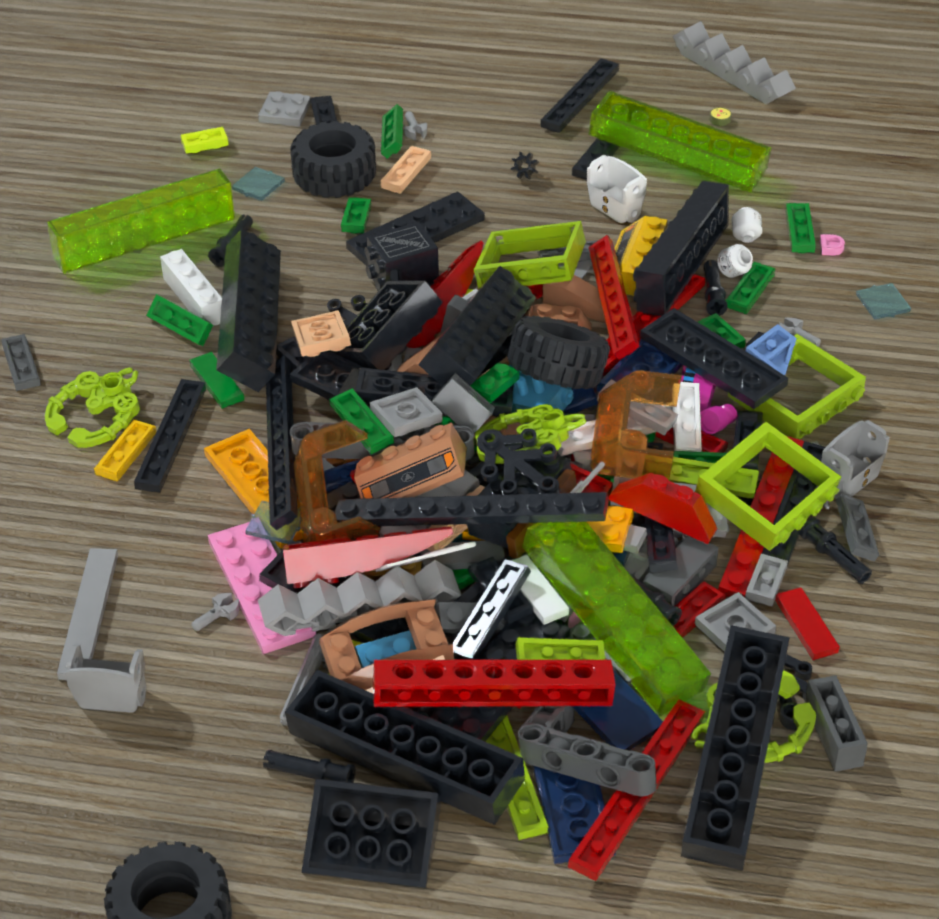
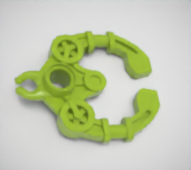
(101, 394)
(547, 422)
(803, 717)

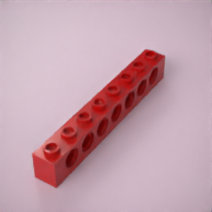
(492, 683)

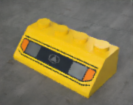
(634, 244)

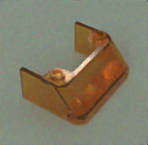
(626, 449)
(316, 518)

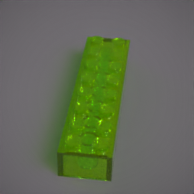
(680, 141)
(141, 220)
(617, 613)

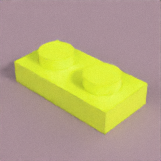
(204, 140)

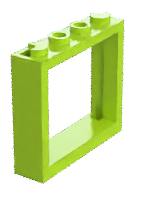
(529, 239)
(851, 389)
(743, 515)

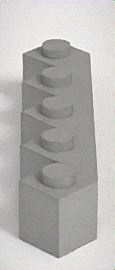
(732, 65)
(324, 605)

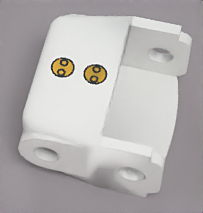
(616, 188)

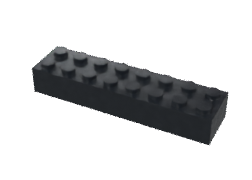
(681, 248)
(249, 311)
(478, 329)
(406, 747)
(735, 748)

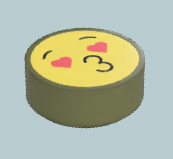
(720, 116)

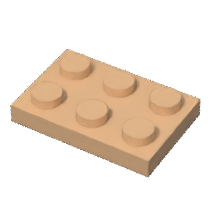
(321, 334)

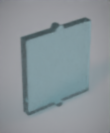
(258, 183)
(883, 301)
(260, 526)

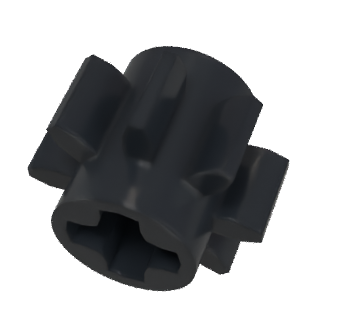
(527, 160)

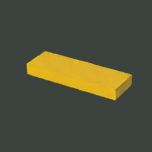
(125, 450)

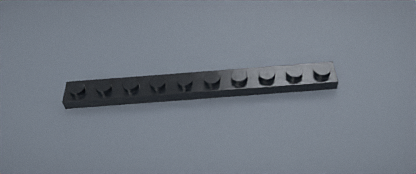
(281, 458)
(476, 509)

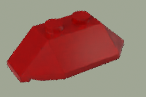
(667, 504)

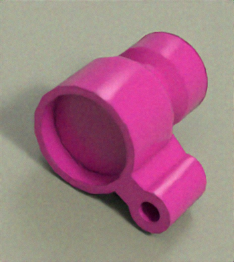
(717, 418)

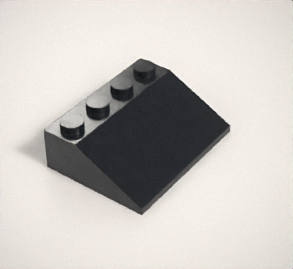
(389, 323)
(371, 833)

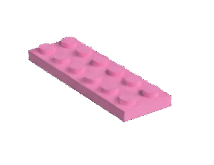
(242, 561)

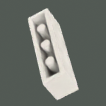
(191, 286)

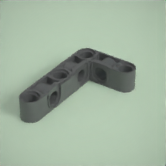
(548, 746)

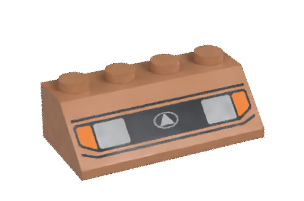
(413, 466)

